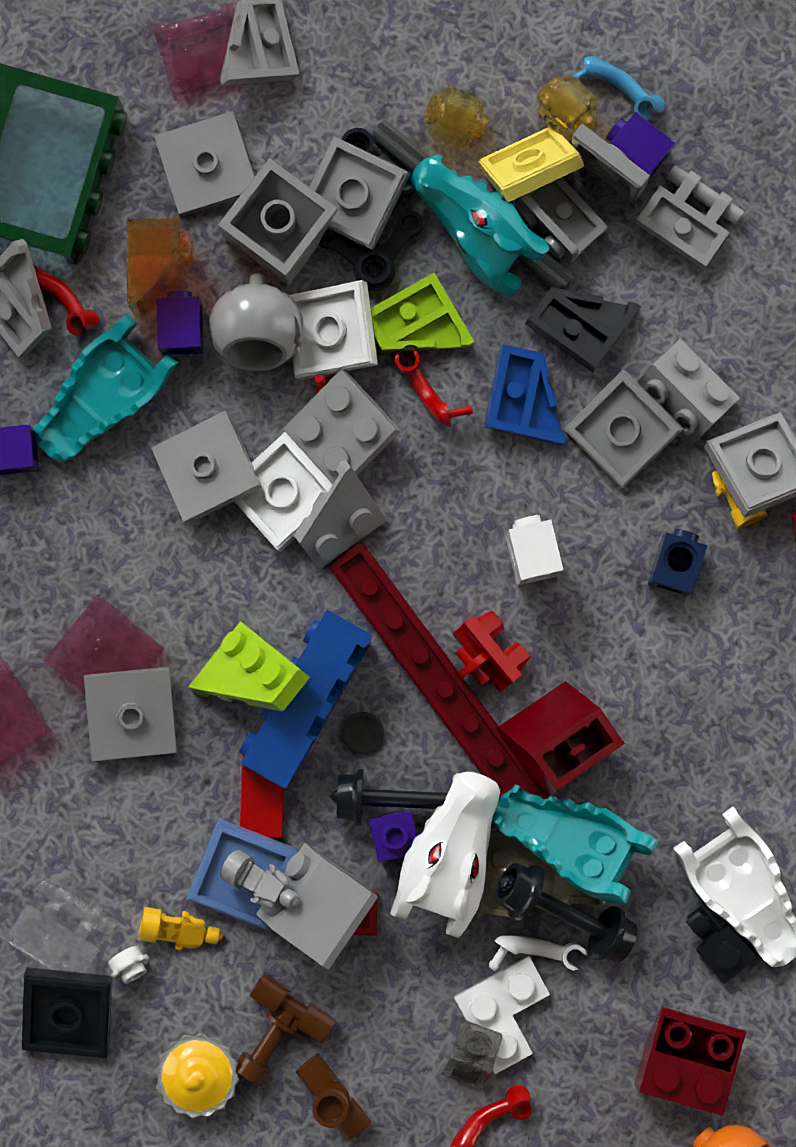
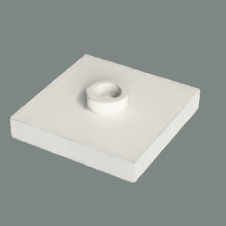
(335, 330)
(287, 491)

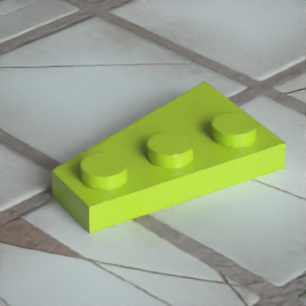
(249, 672)

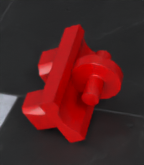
(483, 655)

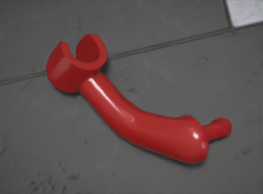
(78, 317)
(428, 395)
(515, 1102)

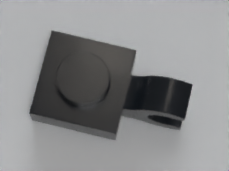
(722, 947)

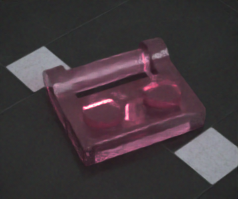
(198, 65)

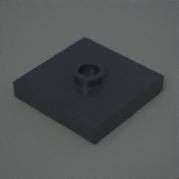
(66, 1012)

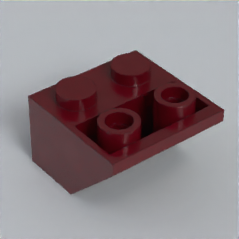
(559, 737)
(690, 1060)

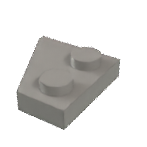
(259, 45)
(22, 306)
(338, 518)

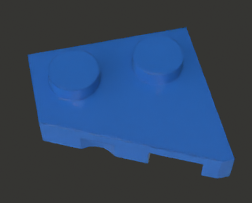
(522, 397)

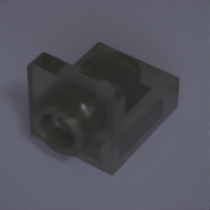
(472, 1055)

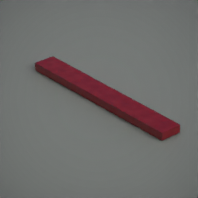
(430, 668)

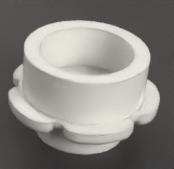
(129, 964)

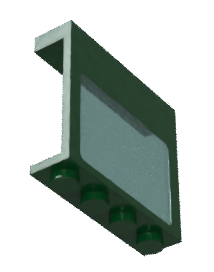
(53, 159)

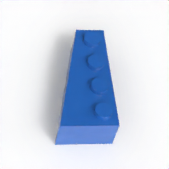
(287, 736)

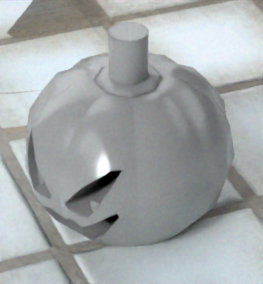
(256, 326)

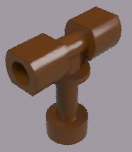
(286, 1016)
(332, 1100)

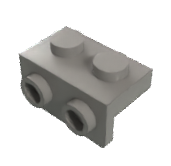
(561, 218)
(688, 390)

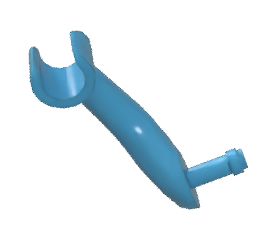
(603, 70)

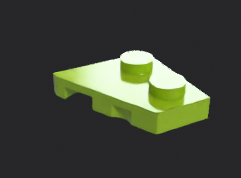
(419, 320)

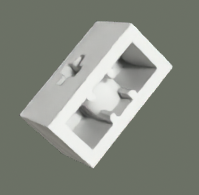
(533, 550)

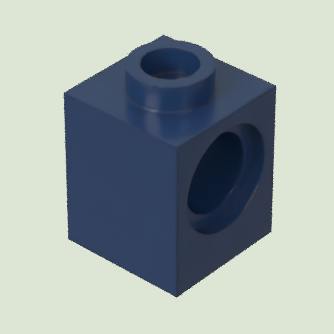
(664, 576)

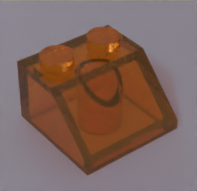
(155, 261)

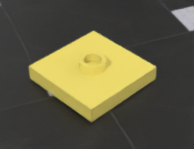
(530, 164)

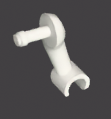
(533, 946)

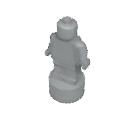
(268, 885)

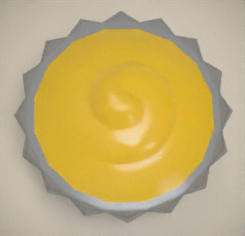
(197, 1075)

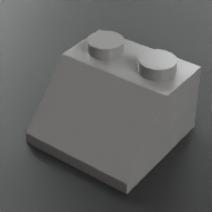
(278, 221)
(328, 907)

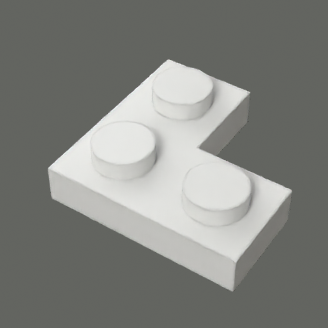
(497, 1000)

